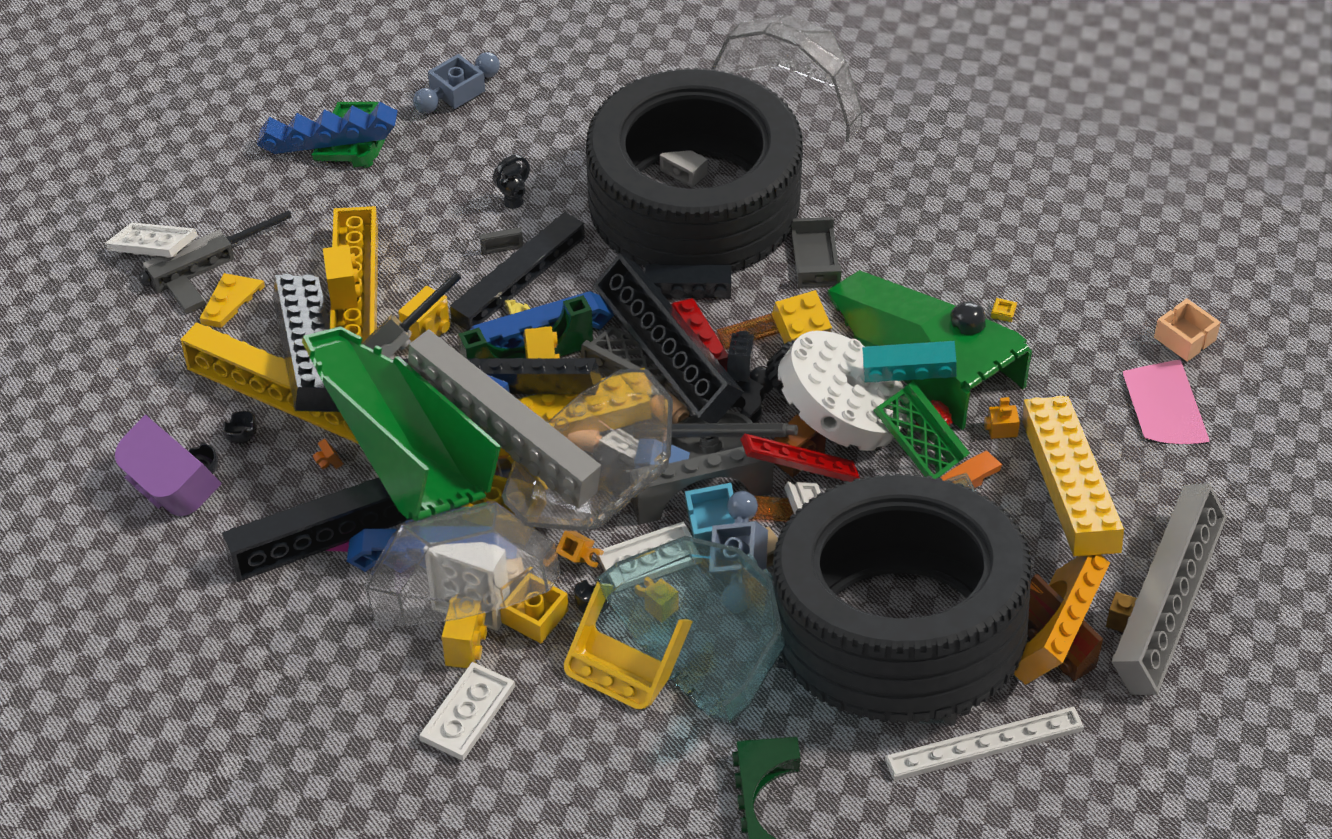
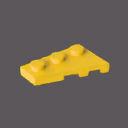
(228, 297)

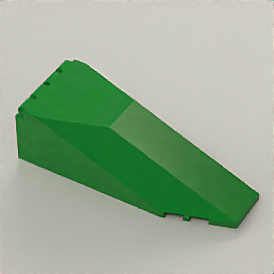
(896, 315)
(409, 431)

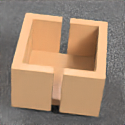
(1187, 329)

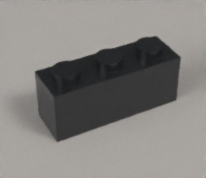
(740, 356)

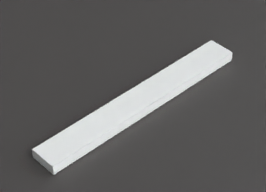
(983, 743)

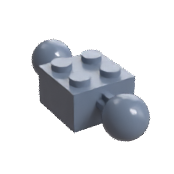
(456, 82)
(746, 535)

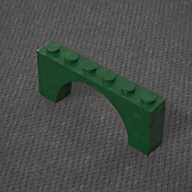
(572, 330)
(758, 765)

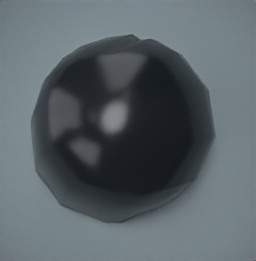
(968, 318)
(240, 428)
(206, 455)
(582, 595)

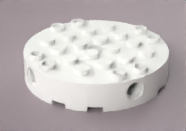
(826, 380)

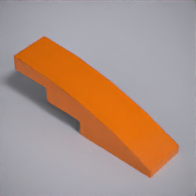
(976, 468)

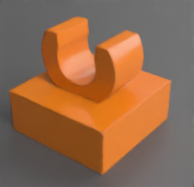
(327, 455)

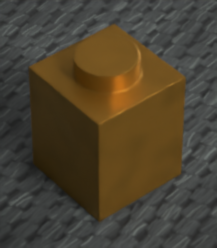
(1120, 611)

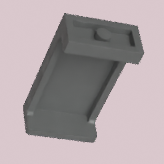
(815, 252)

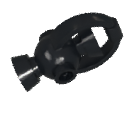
(511, 179)

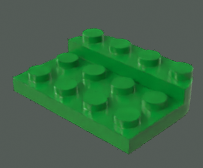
(358, 153)

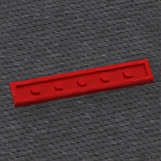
(799, 458)

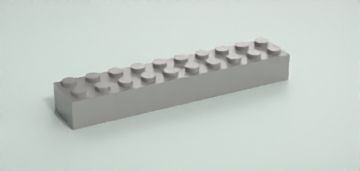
(506, 420)
(1169, 590)

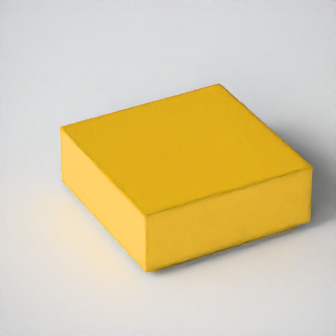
(1003, 310)

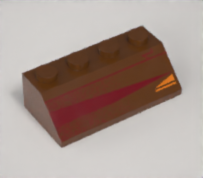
(1087, 643)

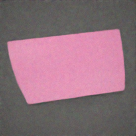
(1165, 403)

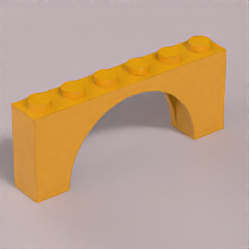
(1077, 585)

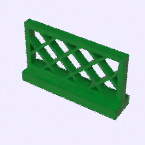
(930, 424)

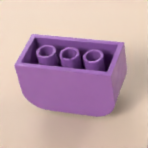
(164, 469)

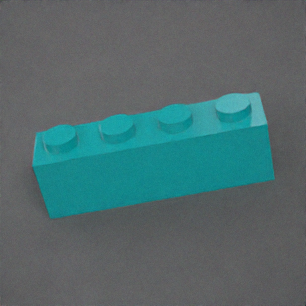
(909, 361)

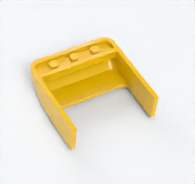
(617, 667)

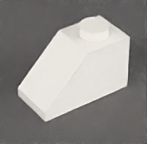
(684, 166)

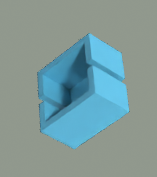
(708, 508)

